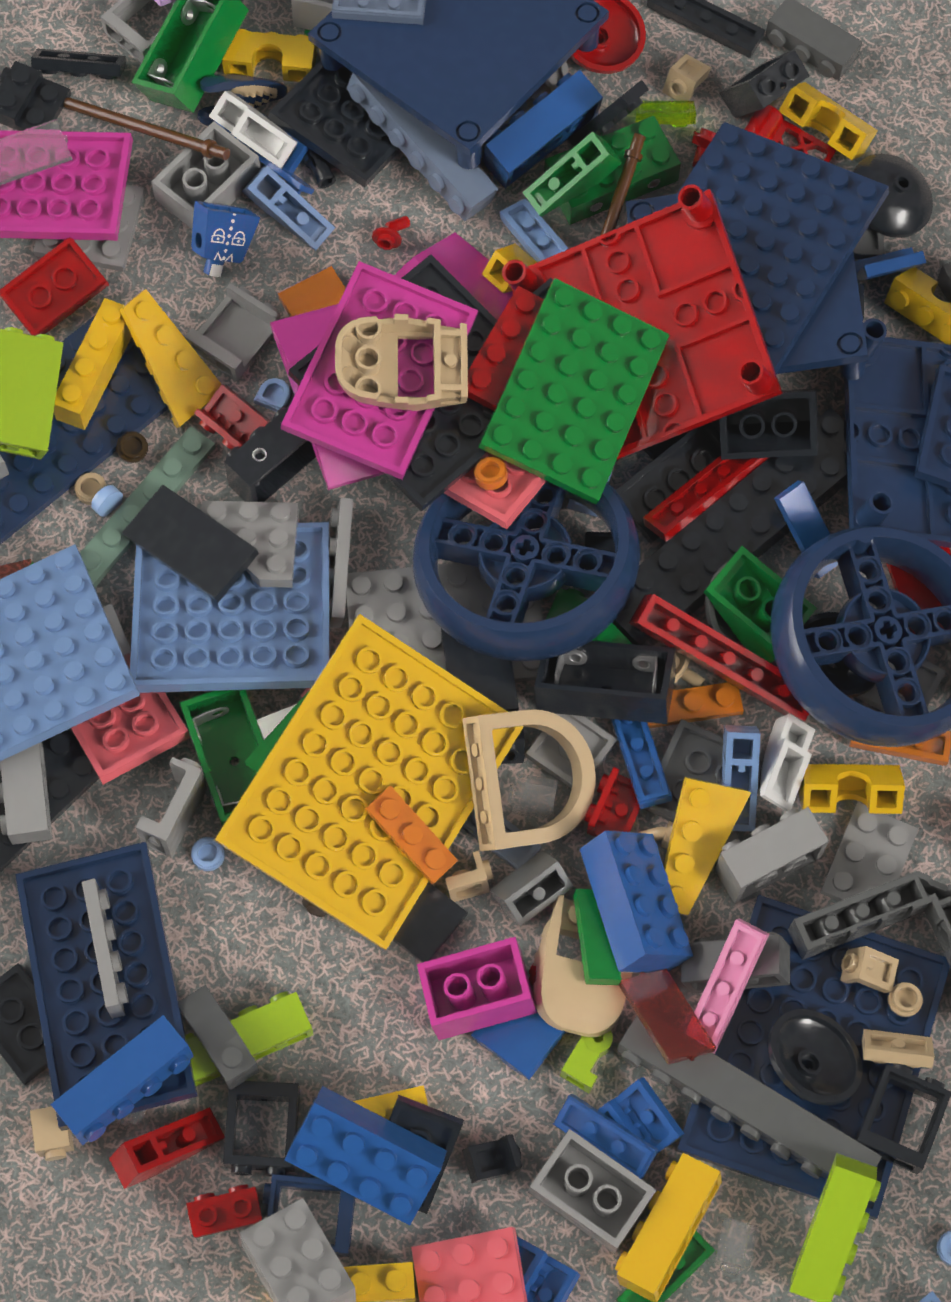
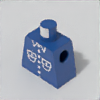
(221, 234)

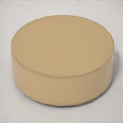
(87, 486)

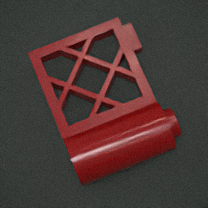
(771, 125)

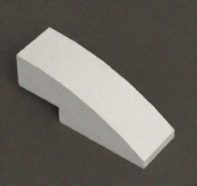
(253, 128)
(785, 761)

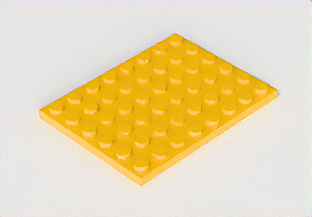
(365, 725)

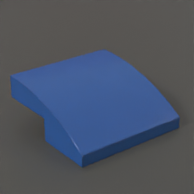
(888, 263)
(520, 1042)
(644, 1115)
(544, 1276)

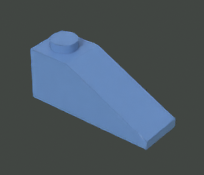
(288, 207)
(741, 768)

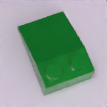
(745, 600)

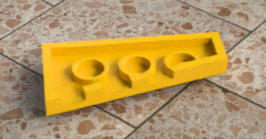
(176, 367)
(698, 833)

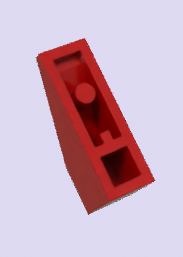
(165, 1147)

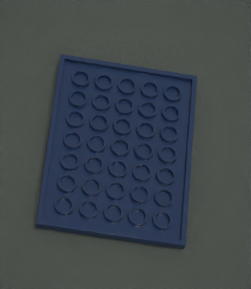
(787, 225)
(855, 1007)

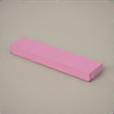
(729, 978)

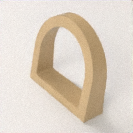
(486, 784)

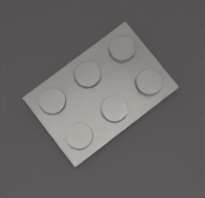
(868, 854)

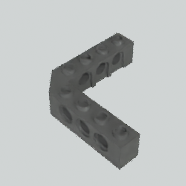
(874, 911)

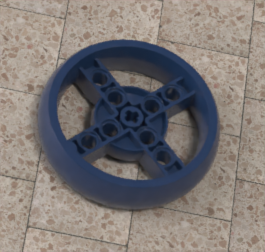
(527, 558)
(879, 634)

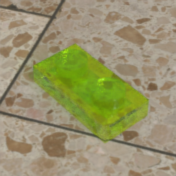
(667, 112)

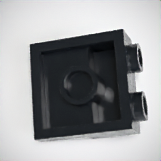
(28, 97)

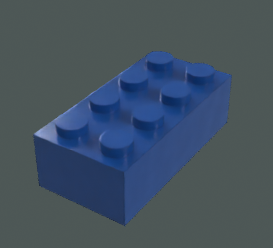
(541, 128)
(635, 902)
(366, 1155)

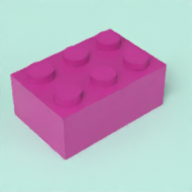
(476, 988)

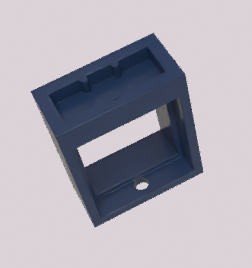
(272, 1198)

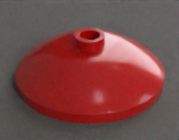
(620, 38)

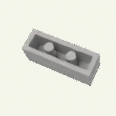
(25, 797)

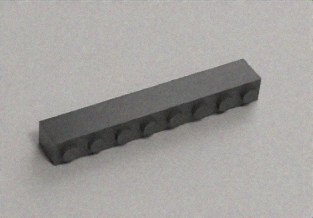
(747, 1103)

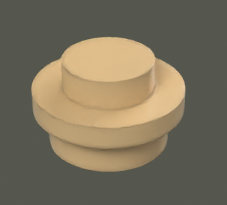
(905, 999)

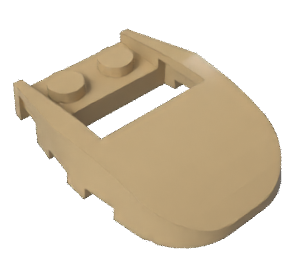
(369, 361)
(560, 982)

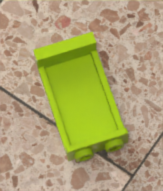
(27, 391)

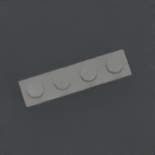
(339, 549)
(107, 959)

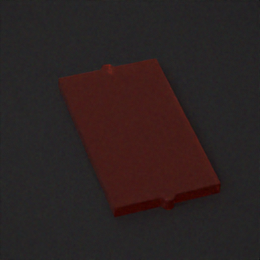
(667, 1016)

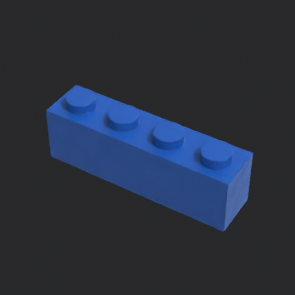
(123, 1080)

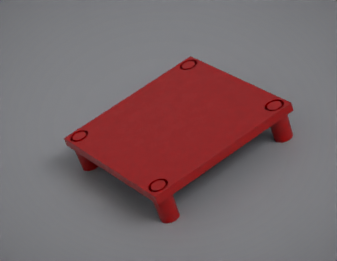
(684, 280)

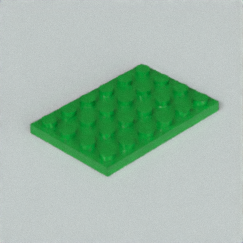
(574, 391)

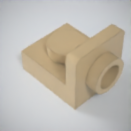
(685, 78)
(469, 883)
(869, 968)

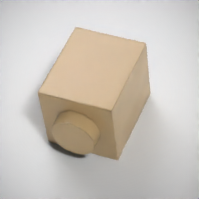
(47, 1136)

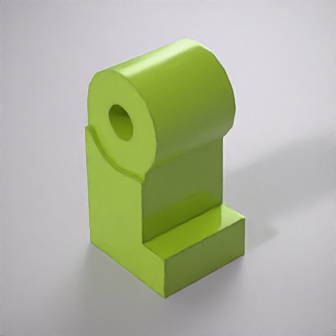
(583, 1059)

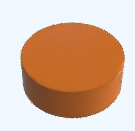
(490, 473)

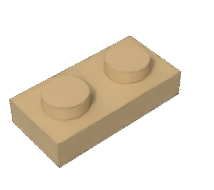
(897, 1048)

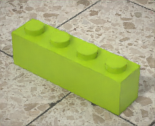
(262, 1031)
(834, 1229)

